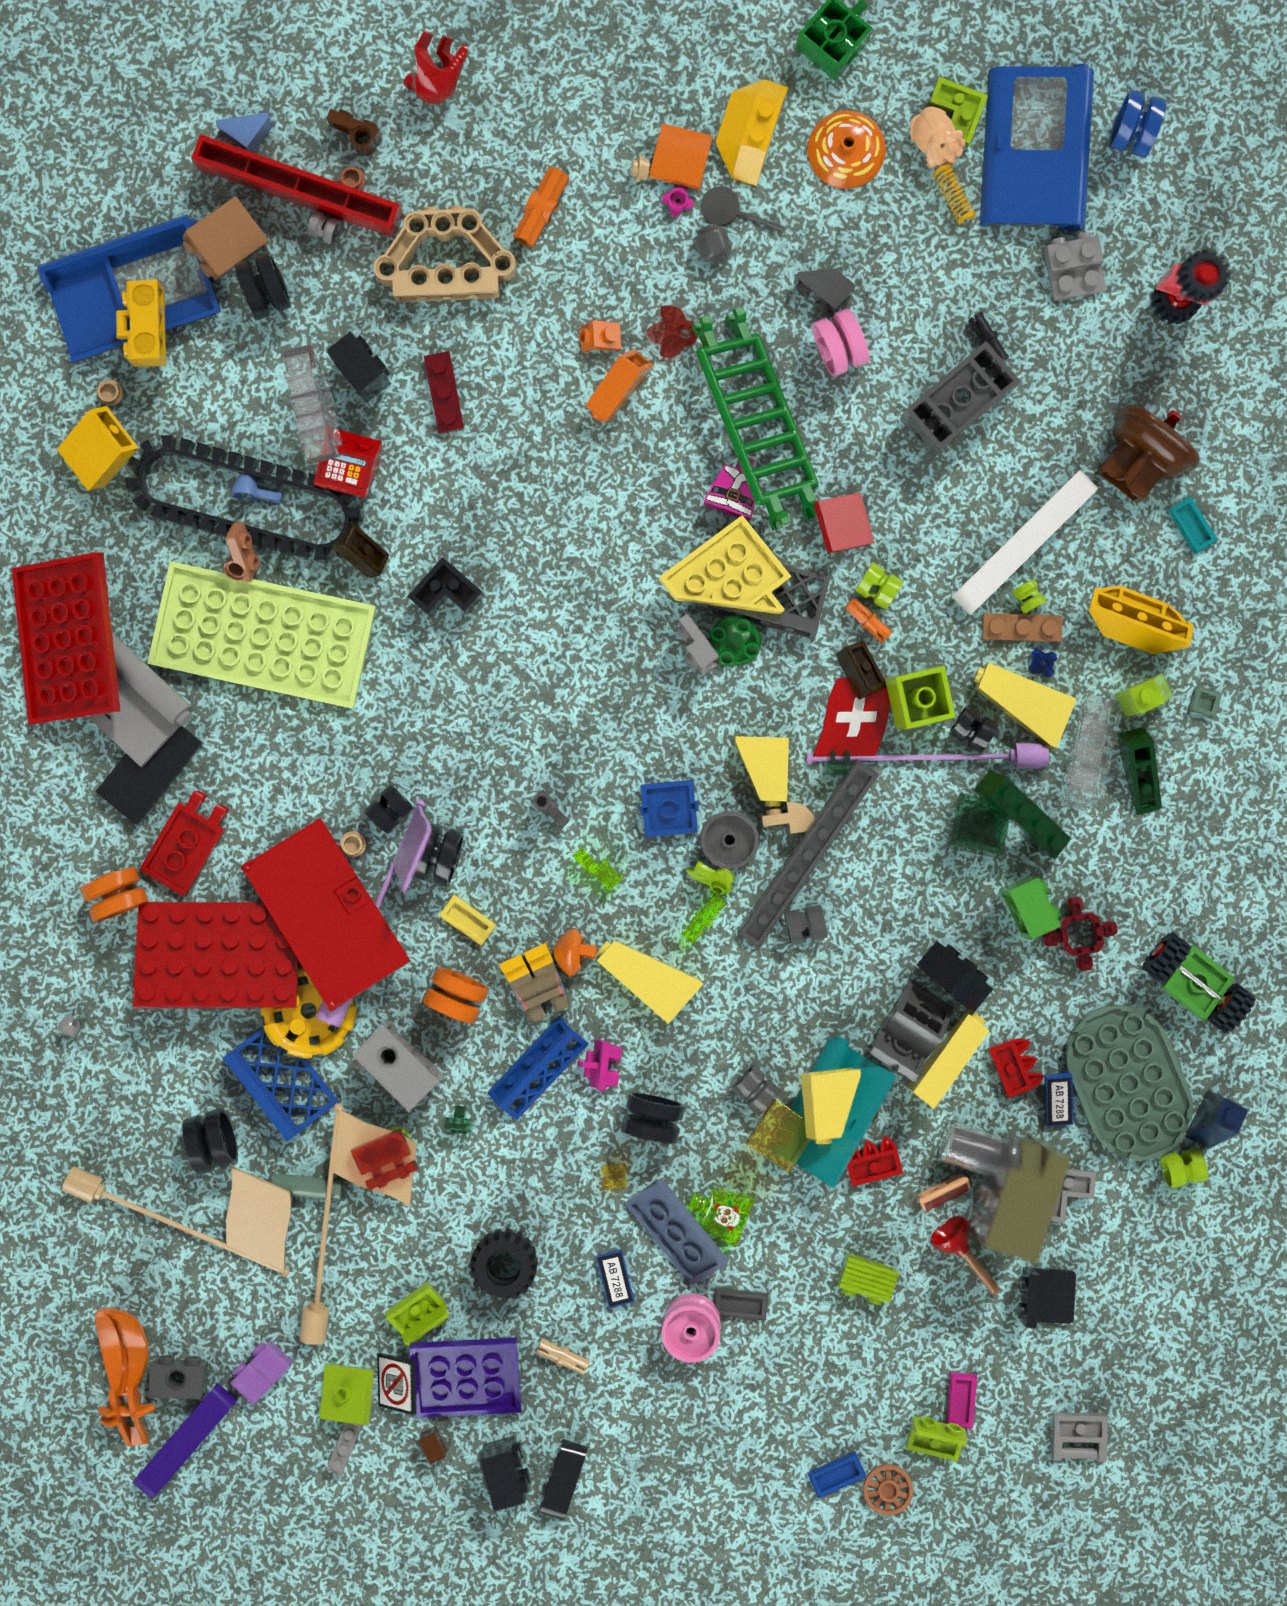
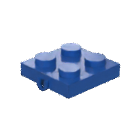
(669, 808)

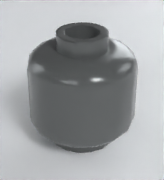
(712, 243)

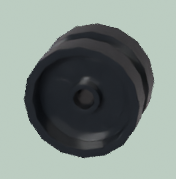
(265, 285)
(440, 855)
(652, 1118)
(209, 1141)

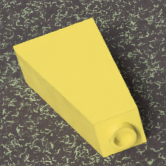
(1028, 703)
(651, 980)
(949, 1059)

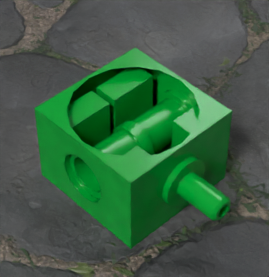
(834, 36)

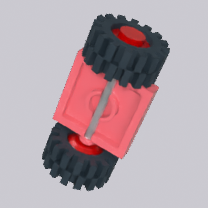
(1190, 286)

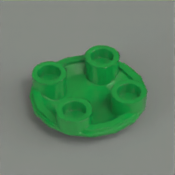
(735, 640)

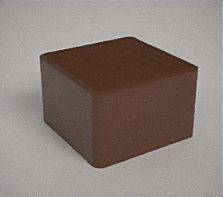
(433, 1445)

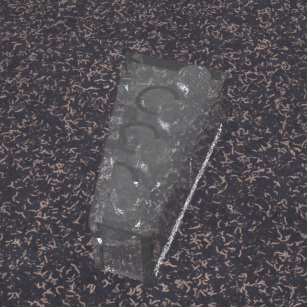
(312, 404)
(1089, 753)

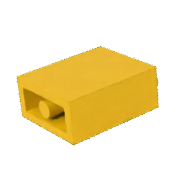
(97, 448)

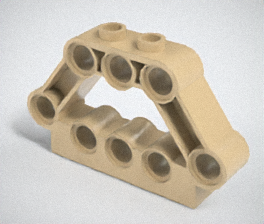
(408, 242)

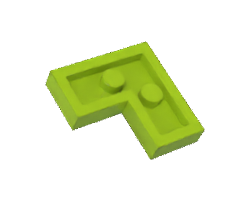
(961, 102)

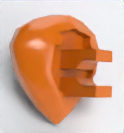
(570, 951)

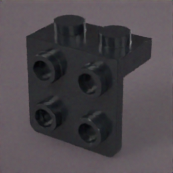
(1046, 1296)

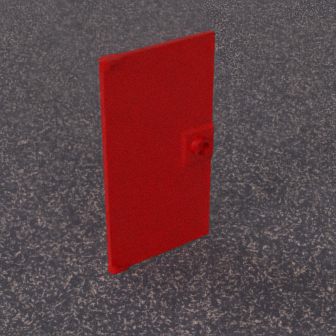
(325, 914)

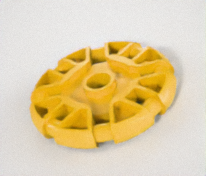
(306, 1027)

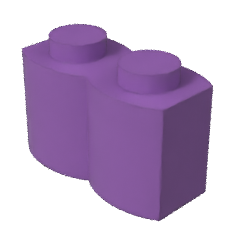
(261, 1372)

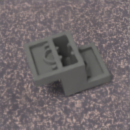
(912, 1030)

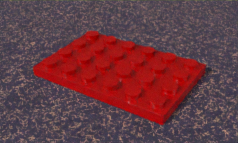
(66, 638)
(212, 957)

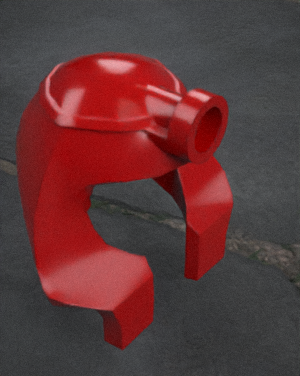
(430, 81)

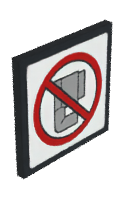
(396, 1383)

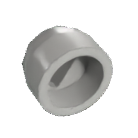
(69, 1028)

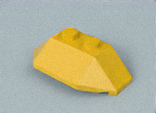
(750, 128)
(1139, 620)

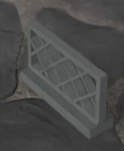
(787, 621)

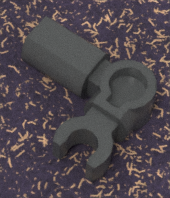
(548, 806)

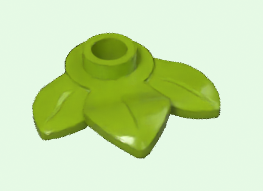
(719, 881)

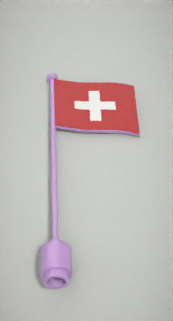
(862, 723)

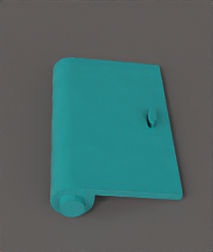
(830, 1160)

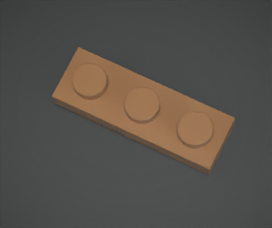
(1022, 627)

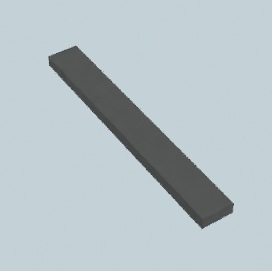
(808, 853)

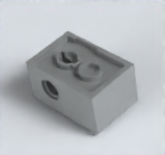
(407, 1076)

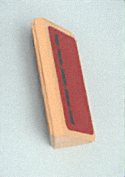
(943, 1192)

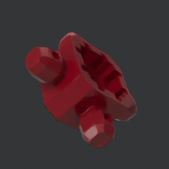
(1098, 928)

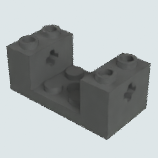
(940, 418)

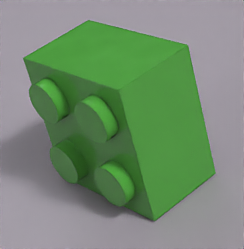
(1031, 907)

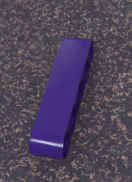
(184, 1441)

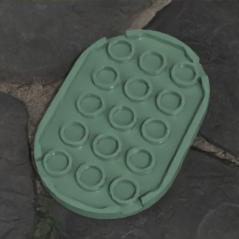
(1128, 1082)

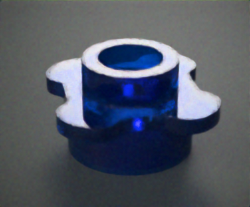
(1048, 658)

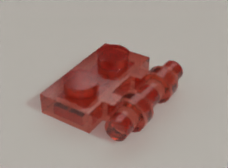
(383, 1151)

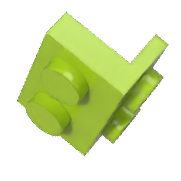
(418, 1313)
(936, 1438)

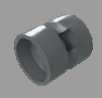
(805, 924)
(756, 1089)

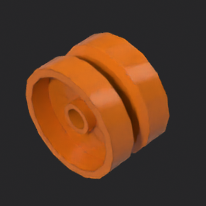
(113, 892)
(455, 995)

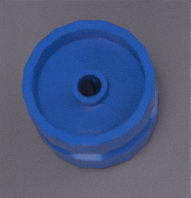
(1138, 123)

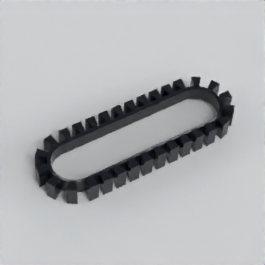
(234, 461)

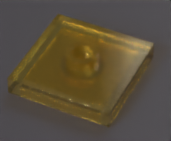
(779, 1136)

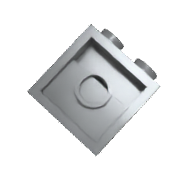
(1075, 266)
(700, 652)

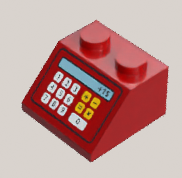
(354, 468)

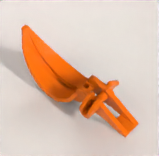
(125, 1362)

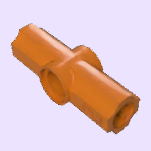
(540, 207)

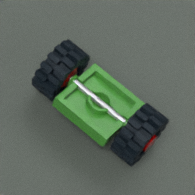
(1198, 983)

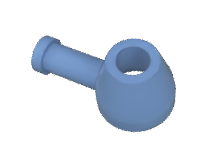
(247, 484)

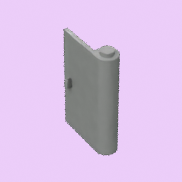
(147, 706)

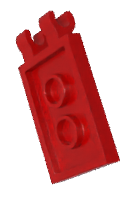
(185, 844)

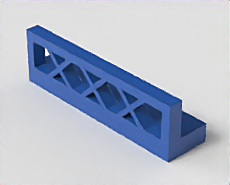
(534, 1065)

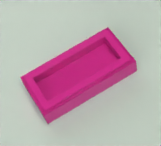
(961, 1399)

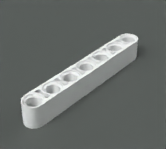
(1025, 542)

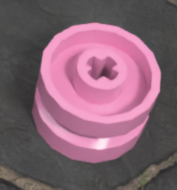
(840, 342)
(688, 1343)

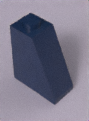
(1216, 1120)

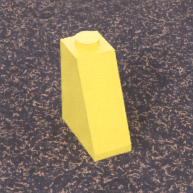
(766, 766)
(828, 1102)

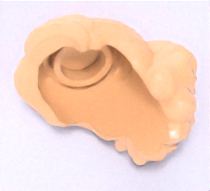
(937, 137)

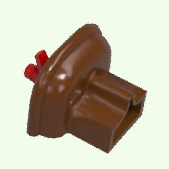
(1146, 452)

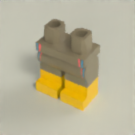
(536, 989)

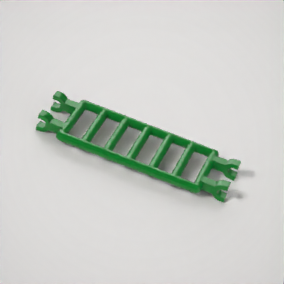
(771, 499)

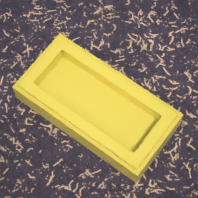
(467, 920)

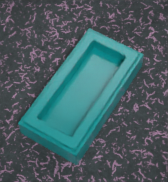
(1192, 525)

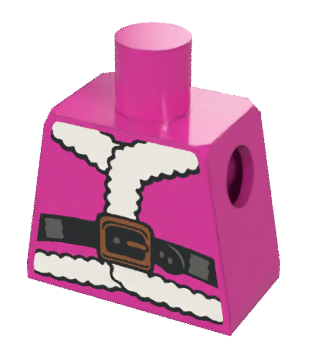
(731, 493)

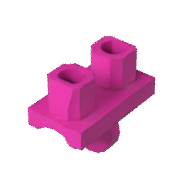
(597, 1064)

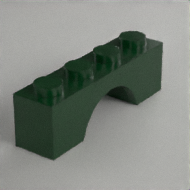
(1012, 802)

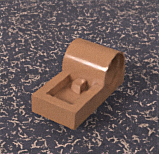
(242, 561)

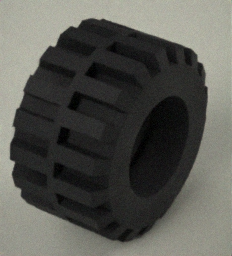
(504, 1287)

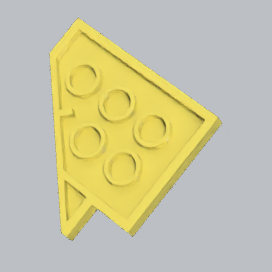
(729, 572)

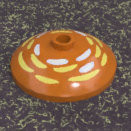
(844, 165)

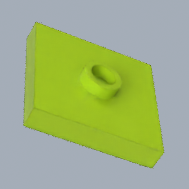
(346, 1394)

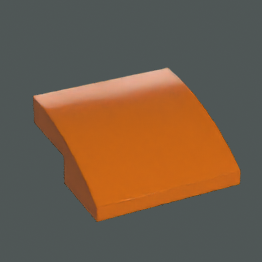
(680, 156)

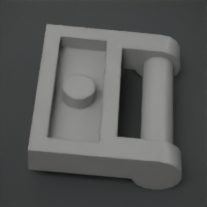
(1081, 1429)

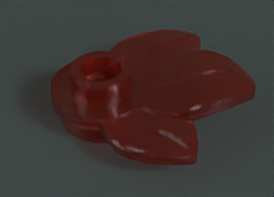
(668, 332)

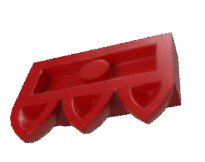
(1013, 1068)
(873, 1163)

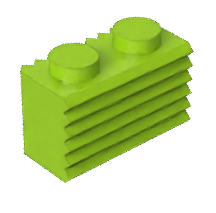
(867, 1278)

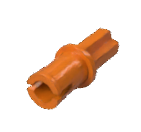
(868, 620)

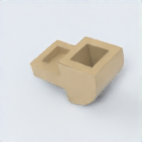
(796, 815)

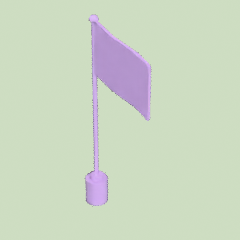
(404, 865)

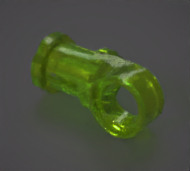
(603, 871)

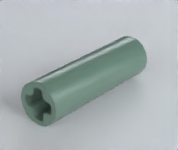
(307, 1186)

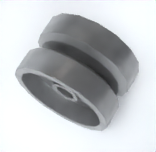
(731, 824)

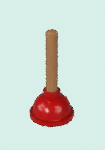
(954, 1238)

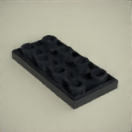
(136, 788)

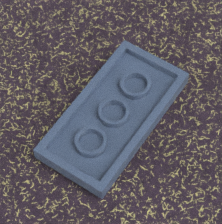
(676, 1231)

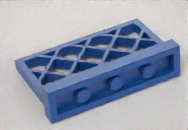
(265, 1098)

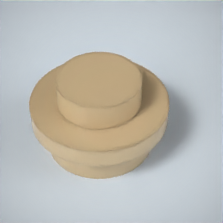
(639, 168)
(110, 393)
(353, 844)

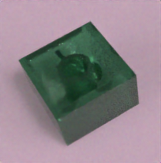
(978, 827)

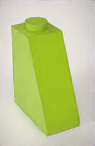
(1144, 695)

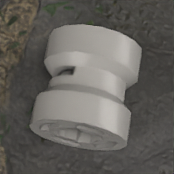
(323, 227)

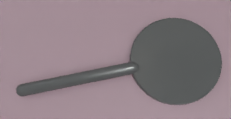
(723, 206)

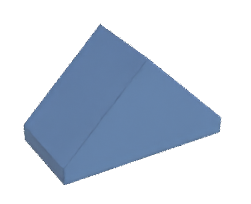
(246, 130)

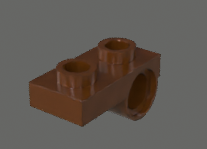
(356, 129)

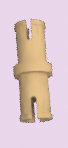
(562, 1356)

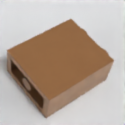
(224, 239)

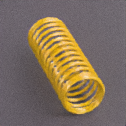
(948, 169)

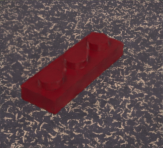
(444, 392)

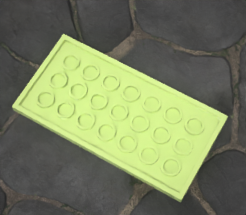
(262, 635)

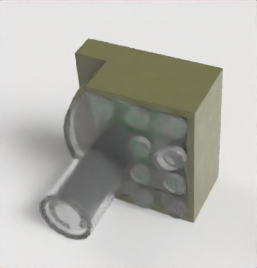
(1016, 1187)

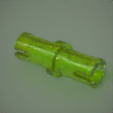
(704, 918)

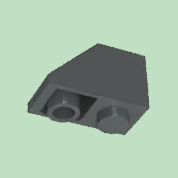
(829, 286)

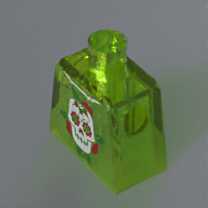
(723, 1213)

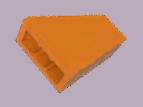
(618, 385)

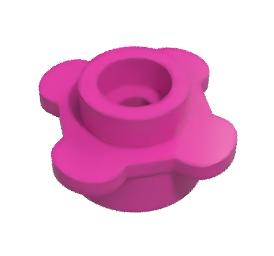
(677, 193)

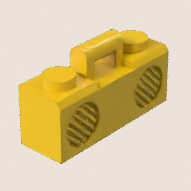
(147, 323)

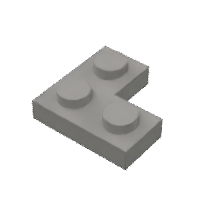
(1076, 1184)

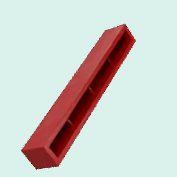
(297, 186)

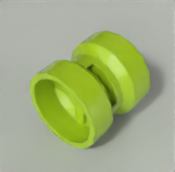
(1027, 590)

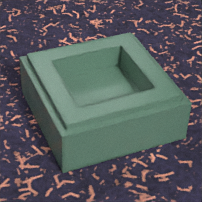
(1205, 702)

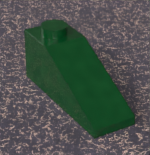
(1140, 768)

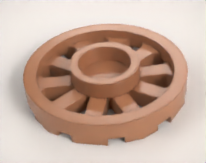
(888, 1489)

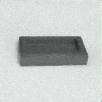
(741, 1303)

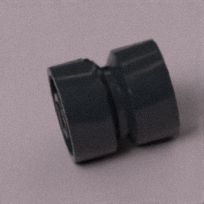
(982, 733)
(388, 809)

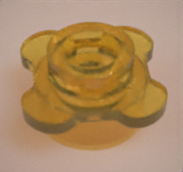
(619, 1182)

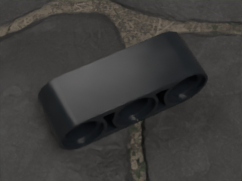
(563, 1479)

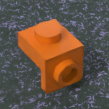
(600, 336)

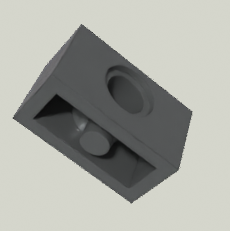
(164, 1384)

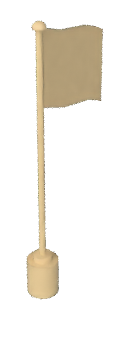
(348, 1134)
(254, 1220)

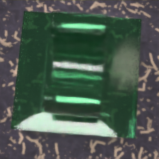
(838, 767)
(459, 1123)

